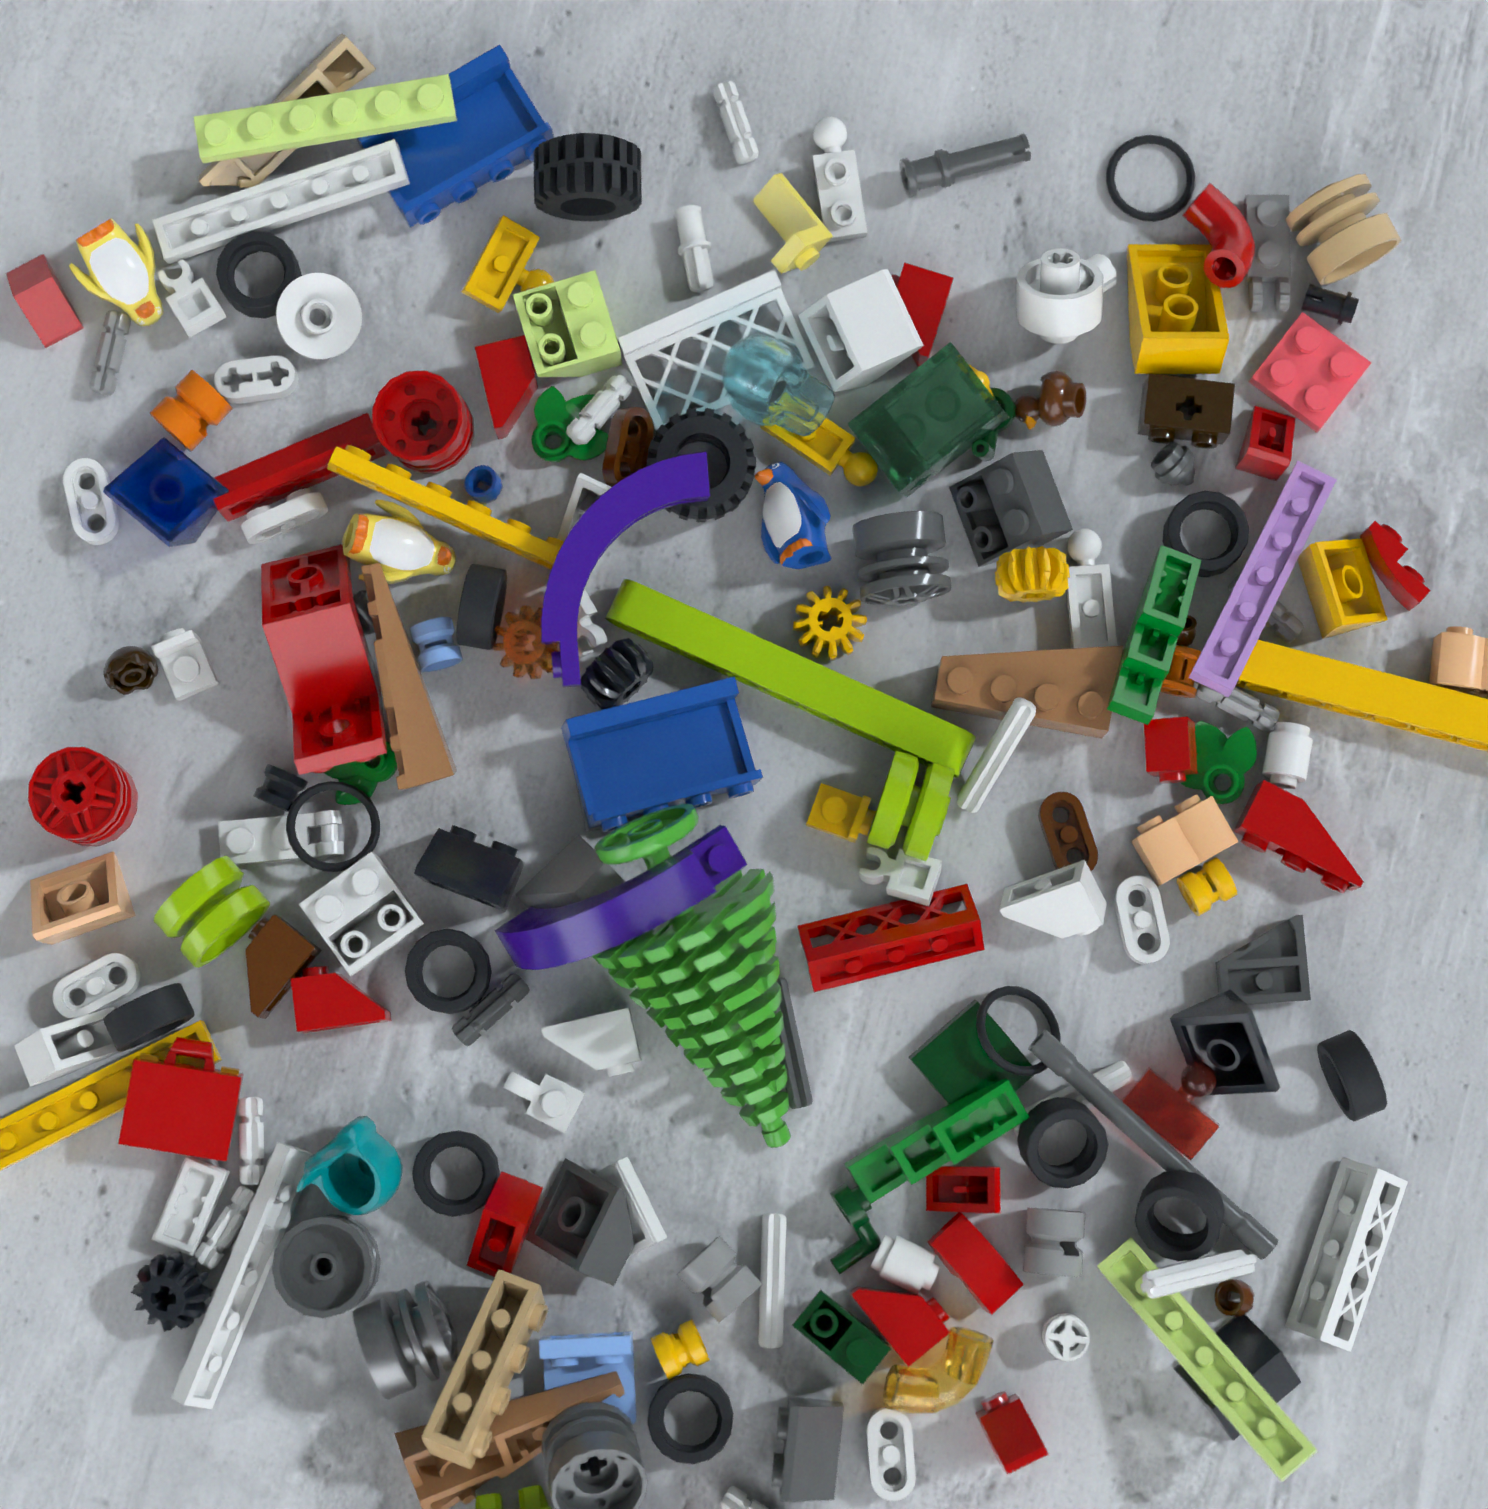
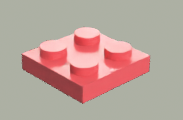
(1309, 372)

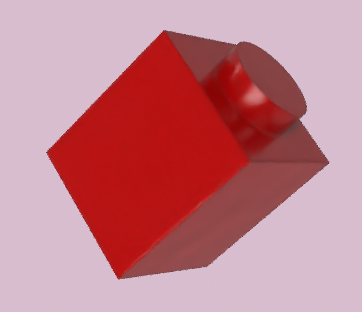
(1170, 749)

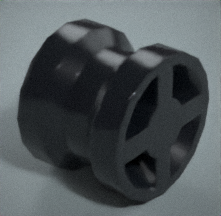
(280, 787)

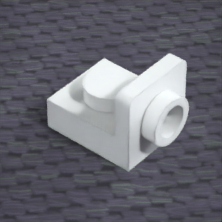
(185, 663)

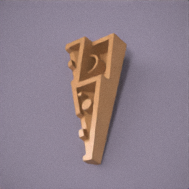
(413, 723)
(513, 1443)

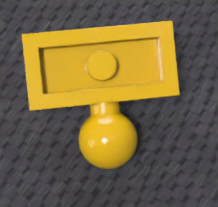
(503, 266)

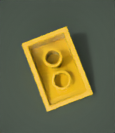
(1174, 310)

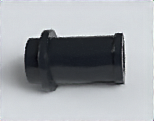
(1330, 304)

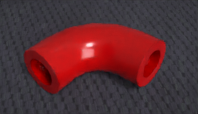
(1226, 232)

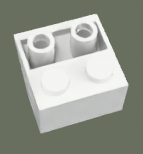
(860, 331)
(362, 913)

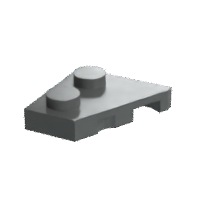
(1269, 967)

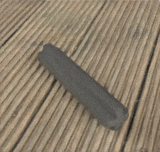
(797, 1079)

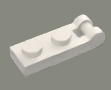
(267, 841)

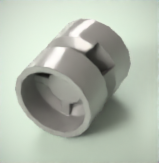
(1054, 1242)
(719, 1279)

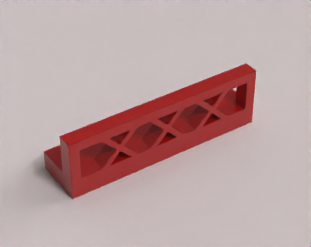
(293, 467)
(893, 944)

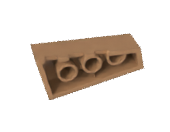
(1063, 684)

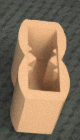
(1460, 661)
(1183, 840)

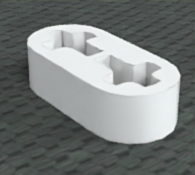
(257, 389)

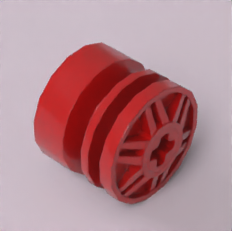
(411, 402)
(107, 800)

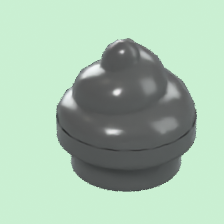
(1174, 465)

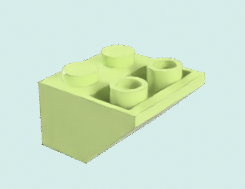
(568, 327)

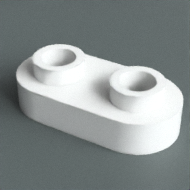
(90, 503)
(268, 522)
(1140, 920)
(97, 984)
(889, 1453)

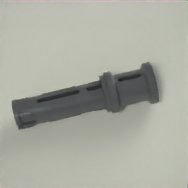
(945, 167)

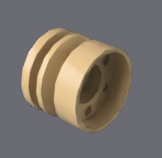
(1340, 224)

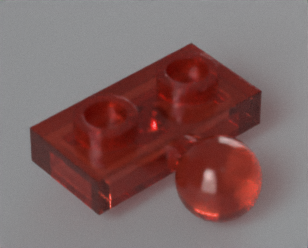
(1172, 1110)

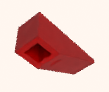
(1290, 828)

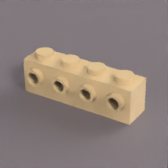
(485, 1369)

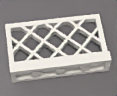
(698, 319)

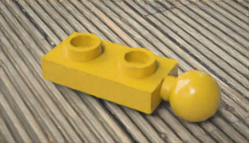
(828, 449)

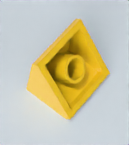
(1341, 586)

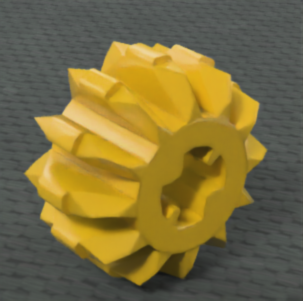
(1032, 574)
(823, 609)

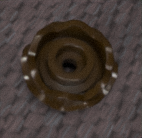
(130, 669)

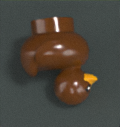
(1056, 403)

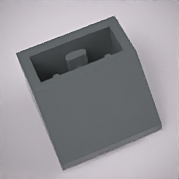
(1010, 506)
(810, 1449)

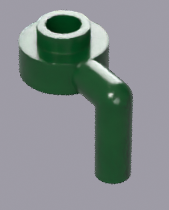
(986, 447)
(853, 1207)

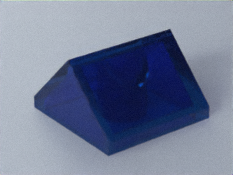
(167, 494)

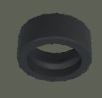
(239, 249)
(1230, 512)
(481, 606)
(420, 952)
(148, 1016)
(1352, 1075)
(423, 1164)
(1080, 1168)
(1174, 1244)
(672, 1448)

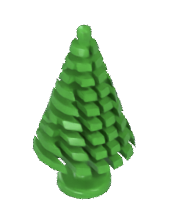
(710, 974)

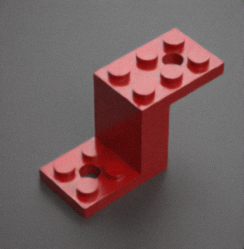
(322, 660)

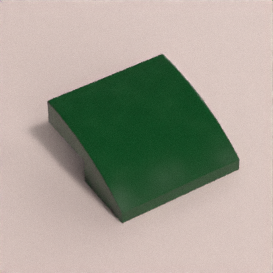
(957, 1062)

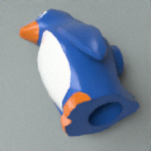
(792, 519)

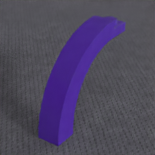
(627, 502)
(588, 927)

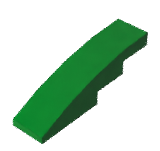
(1154, 635)
(937, 1139)

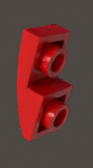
(1383, 551)
(975, 1263)

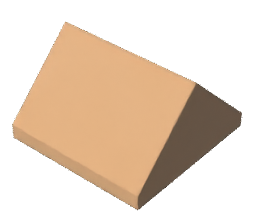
(79, 899)

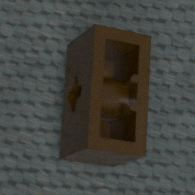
(1207, 402)

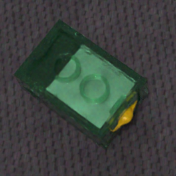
(928, 419)

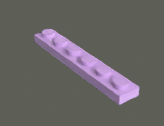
(1262, 579)

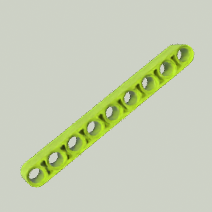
(789, 677)

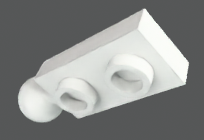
(838, 182)
(1089, 594)

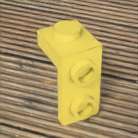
(794, 223)

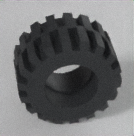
(587, 177)
(729, 439)

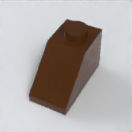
(273, 959)

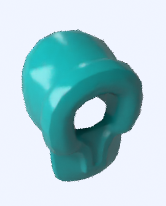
(355, 1169)

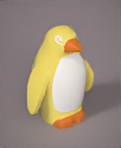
(120, 271)
(396, 544)

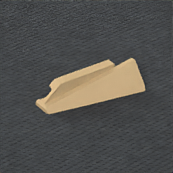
(331, 72)

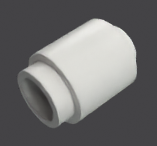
(1288, 755)
(905, 1264)

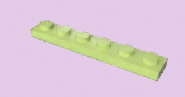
(325, 118)
(1210, 1364)

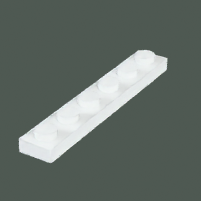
(281, 201)
(242, 1279)

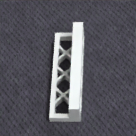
(1341, 1252)

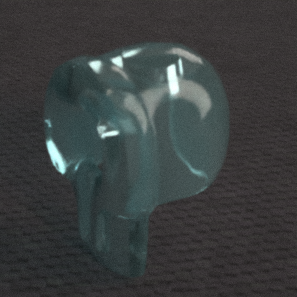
(751, 375)

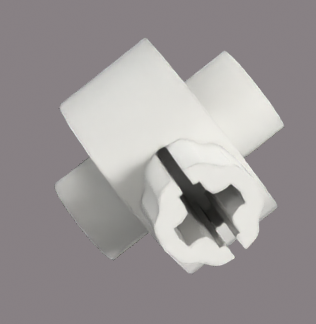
(1062, 294)

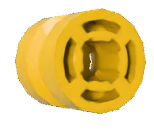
(1207, 886)
(680, 1349)

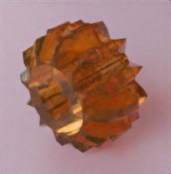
(516, 640)

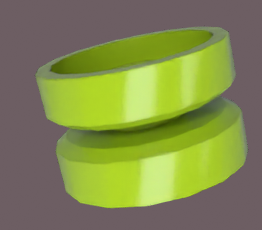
(912, 806)
(211, 911)

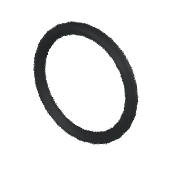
(1148, 216)
(337, 786)
(982, 1035)

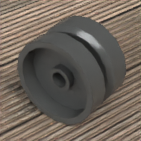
(302, 1278)

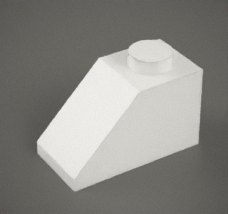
(1057, 902)
(599, 1041)
(65, 1047)

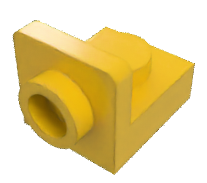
(840, 813)

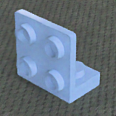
(589, 1355)

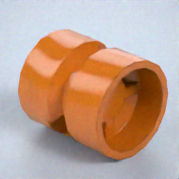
(191, 410)

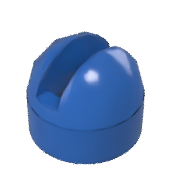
(487, 476)

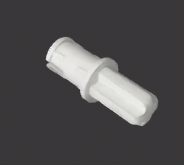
(694, 248)

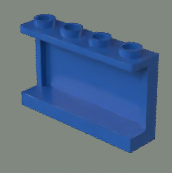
(491, 136)
(660, 753)

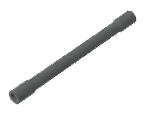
(1065, 1065)

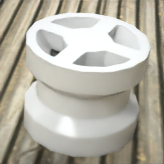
(1073, 1338)

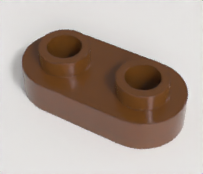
(627, 444)
(1069, 835)

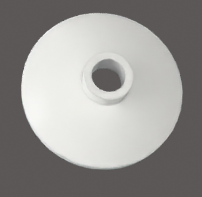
(340, 312)

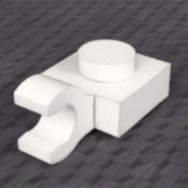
(551, 1101)

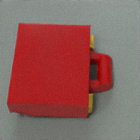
(181, 1104)

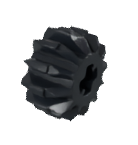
(616, 674)
(160, 1301)

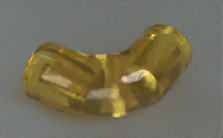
(945, 1381)

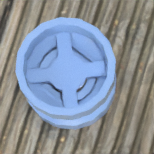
(436, 644)

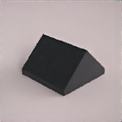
(1228, 1040)
(1258, 1356)

